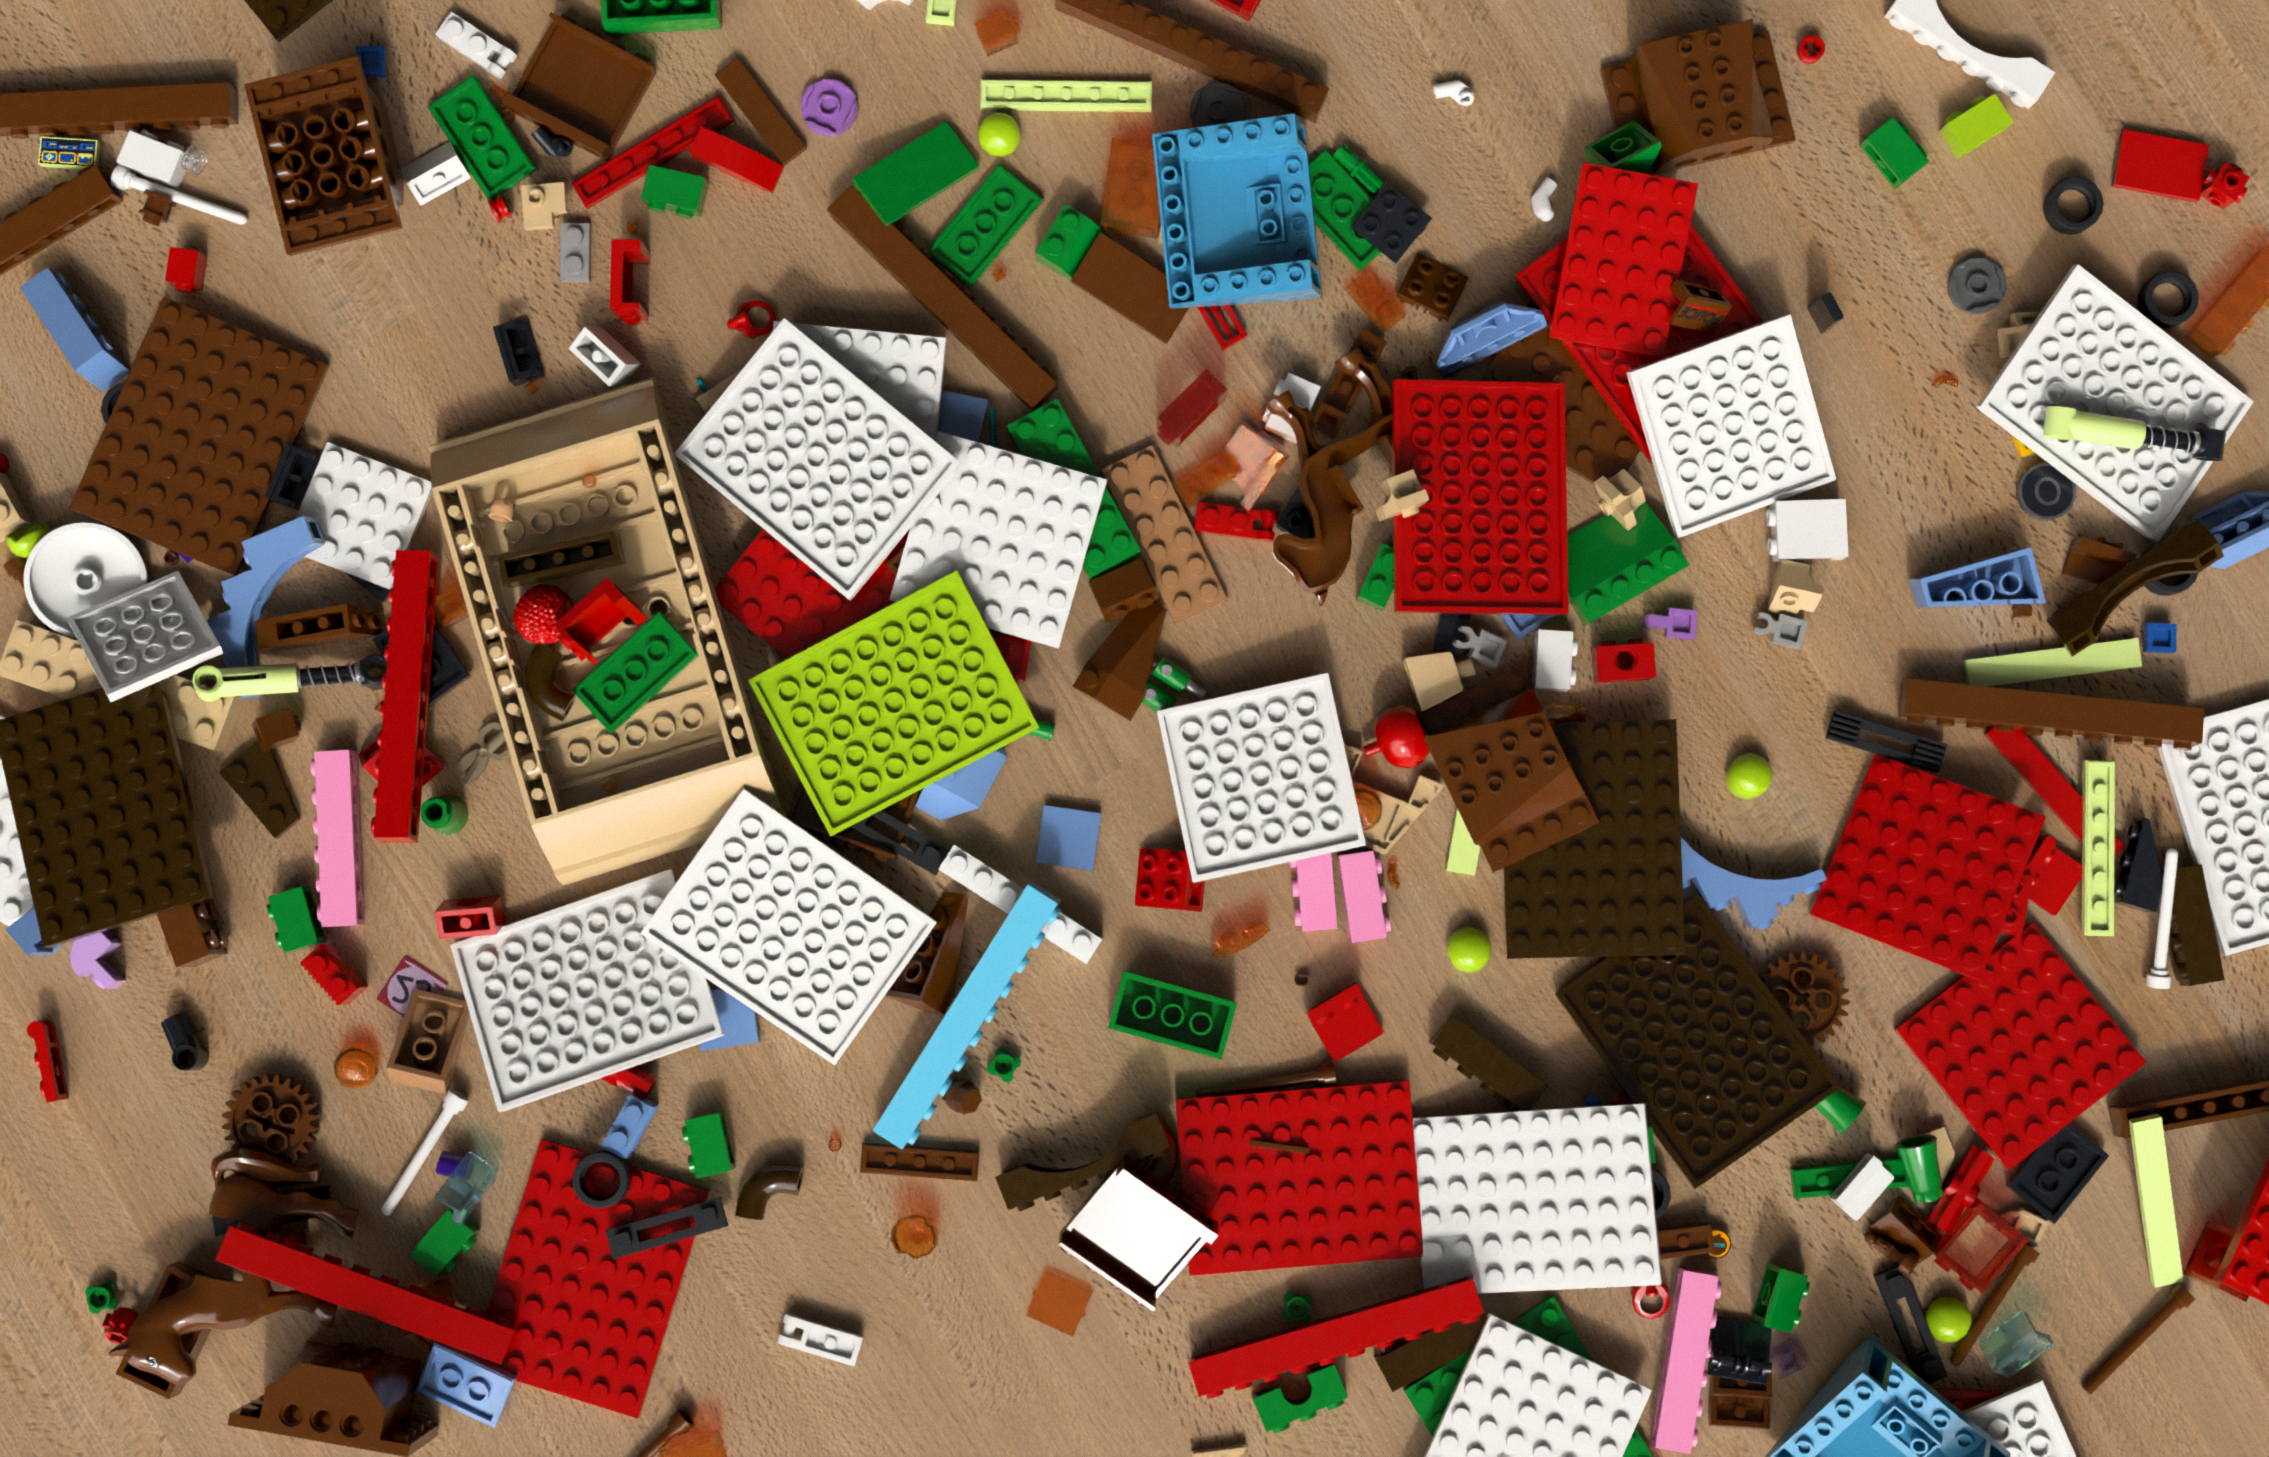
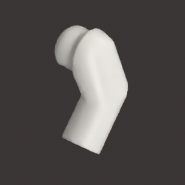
(1456, 90)
(1541, 202)

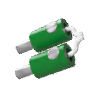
(1175, 678)

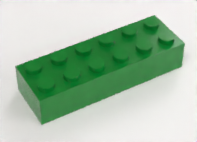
(1052, 439)

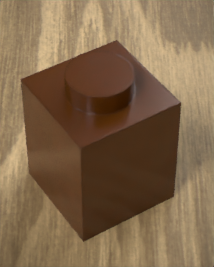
(276, 729)

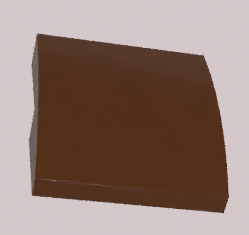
(1739, 1403)

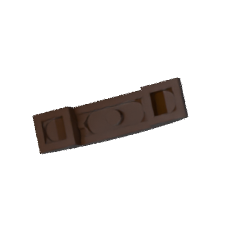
(1345, 389)

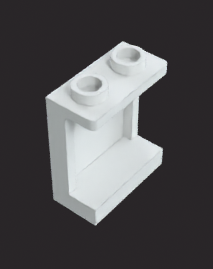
(1808, 529)

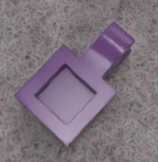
(1676, 623)

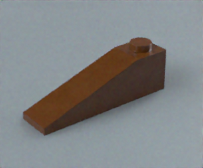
(1121, 665)
(933, 970)

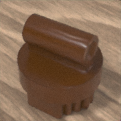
(962, 1096)

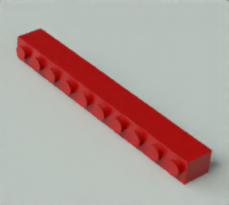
(405, 697)
(365, 1293)
(1335, 1336)

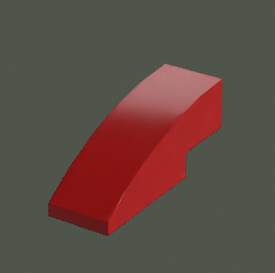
(736, 160)

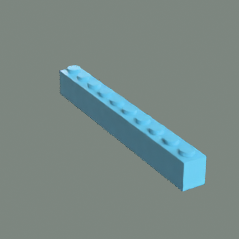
(967, 1014)

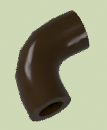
(542, 683)
(764, 1184)

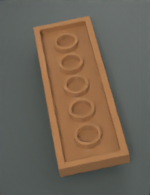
(1164, 535)

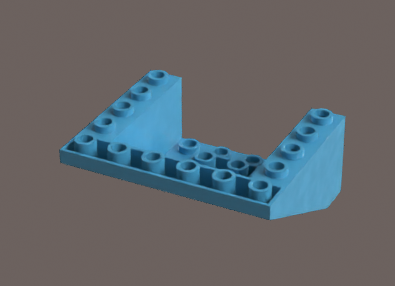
(1237, 213)
(1882, 1411)

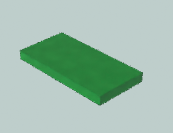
(482, 137)
(915, 174)
(1337, 207)
(985, 226)
(635, 672)

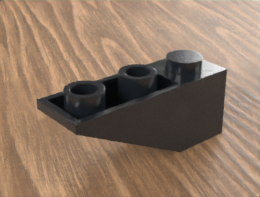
(2140, 875)

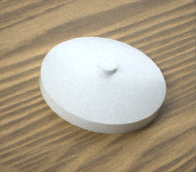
(78, 570)

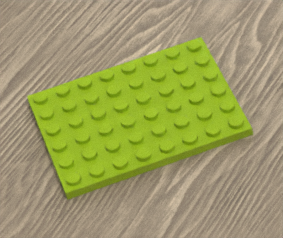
(893, 703)

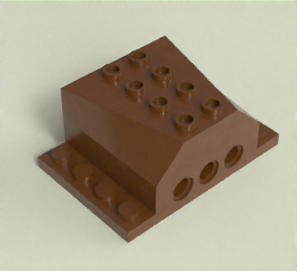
(1702, 95)
(327, 155)
(1507, 769)
(343, 1400)

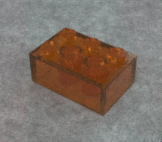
(1131, 190)

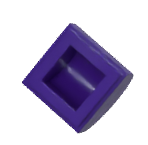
(448, 1162)

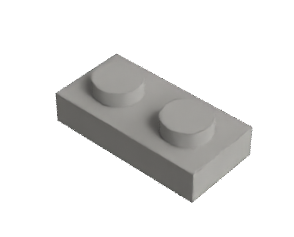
(575, 252)

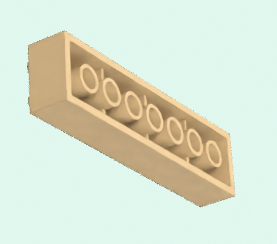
(62, 669)

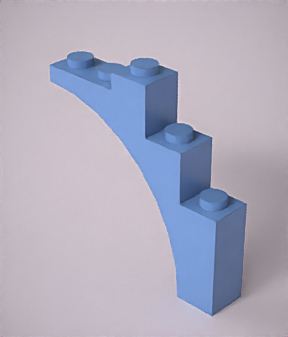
(247, 594)
(1752, 896)

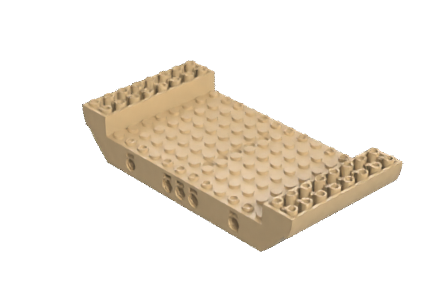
(697, 737)

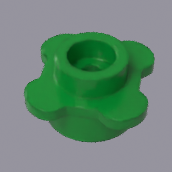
(996, 1068)
(93, 1297)
(1303, 1301)

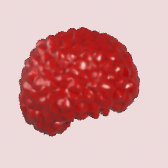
(539, 611)

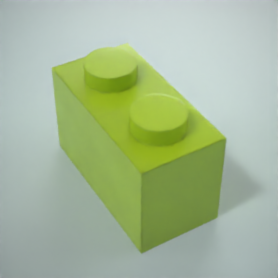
(1975, 126)

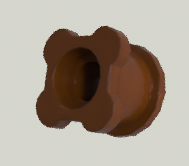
(156, 208)

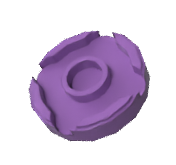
(829, 107)

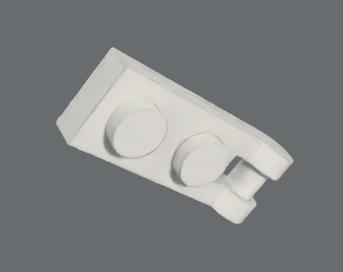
(475, 45)
(821, 1339)

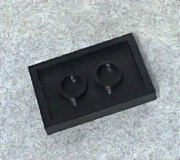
(446, 666)
(2057, 1172)

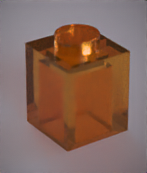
(997, 32)

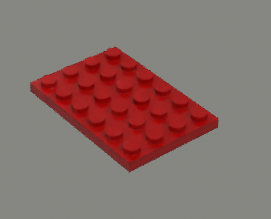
(1622, 260)

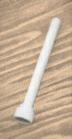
(124, 179)
(2158, 975)
(453, 1103)

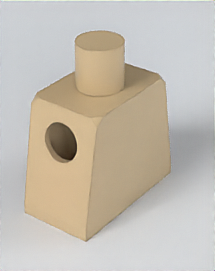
(1436, 678)

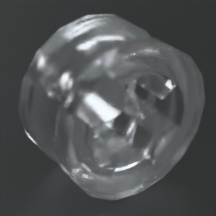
(194, 160)

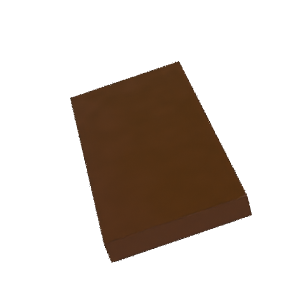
(1128, 287)

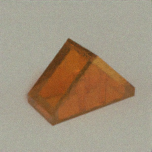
(450, 607)

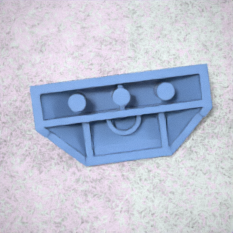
(1486, 334)
(2238, 526)
(962, 789)

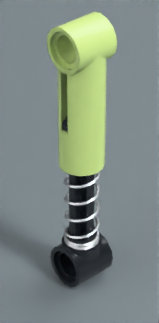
(2070, 424)
(284, 678)

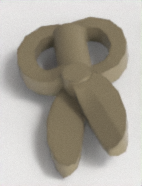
(480, 757)

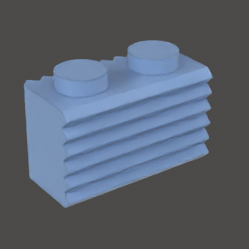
(629, 1126)

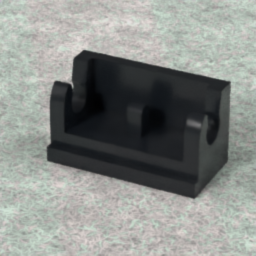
(518, 352)
(292, 477)

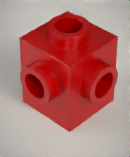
(2224, 185)

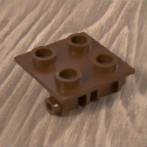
(1432, 287)

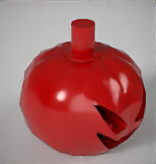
(1399, 737)

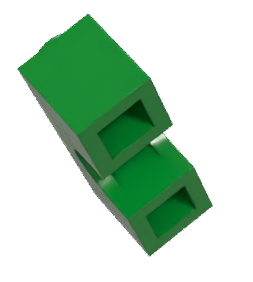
(1278, 1410)

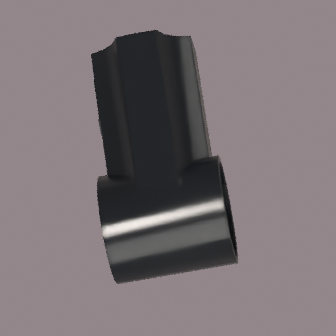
(182, 1040)

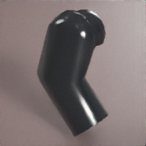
(552, 145)

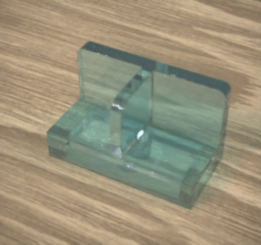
(467, 1186)
(2014, 1345)

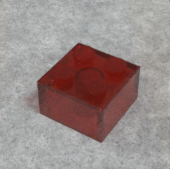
(2208, 1257)

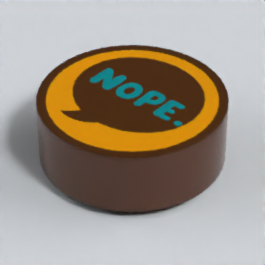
(1721, 1242)

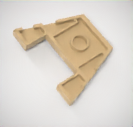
(1396, 814)

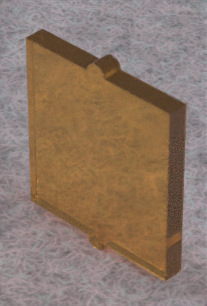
(1059, 1303)

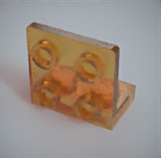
(1254, 462)

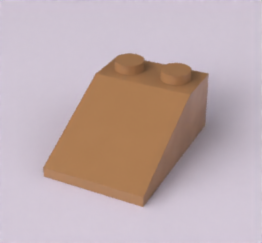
(428, 1042)

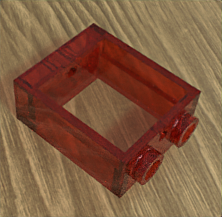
(1190, 409)
(2000, 1260)

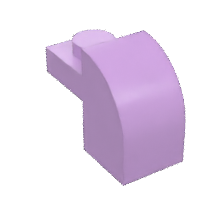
(90, 955)

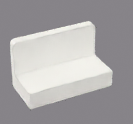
(435, 173)
(1862, 1186)

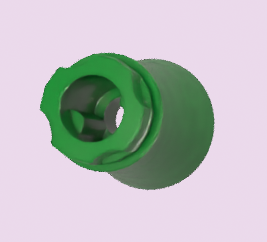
(454, 813)
(1841, 1108)
(1921, 1166)

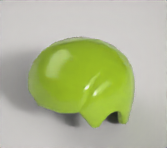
(999, 134)
(24, 540)
(1748, 776)
(1468, 949)
(1948, 1319)

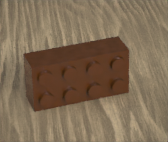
(193, 934)
(175, 1279)

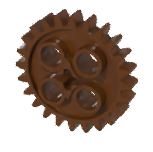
(1820, 981)
(280, 1096)

